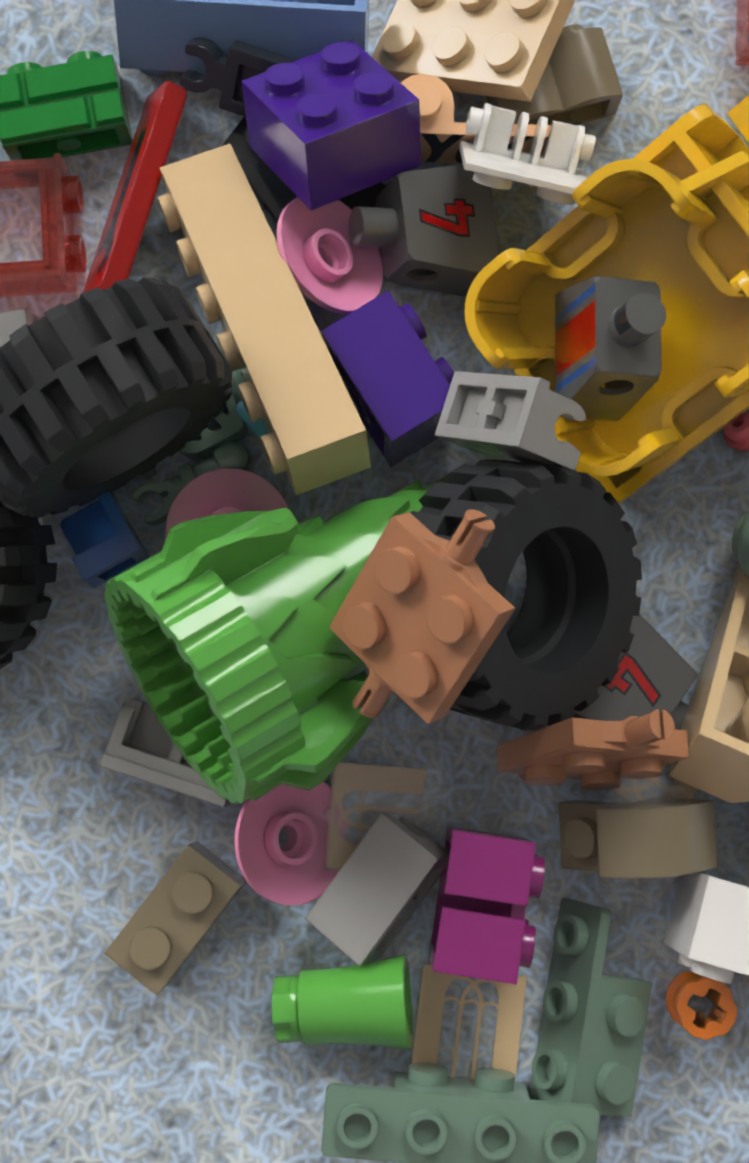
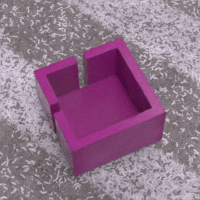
(483, 906)

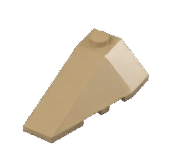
(720, 707)

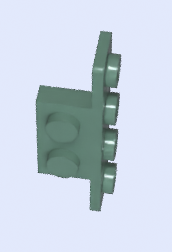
(589, 1019)
(455, 1121)

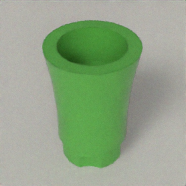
(346, 1005)

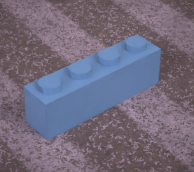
(156, 31)

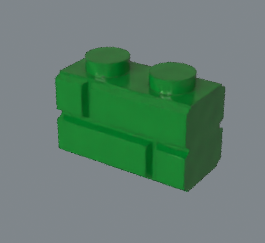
(63, 108)

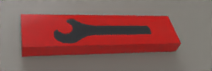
(137, 186)

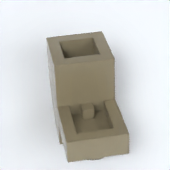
(638, 837)

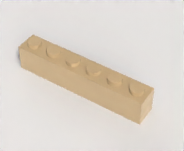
(264, 321)

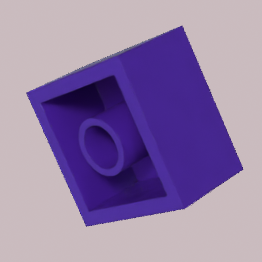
(332, 123)
(390, 375)

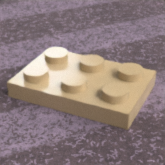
(474, 44)

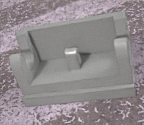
(508, 418)
(146, 752)
(379, 888)

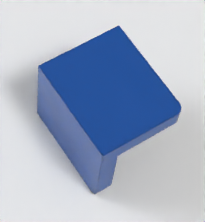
(103, 540)

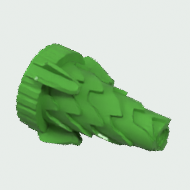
(240, 645)

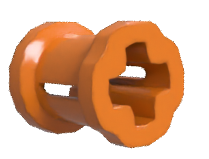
(701, 1024)

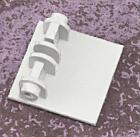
(498, 166)

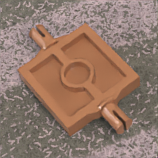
(421, 615)
(595, 751)

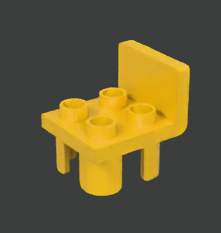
(657, 218)

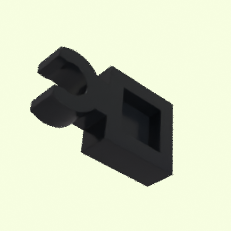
(227, 71)

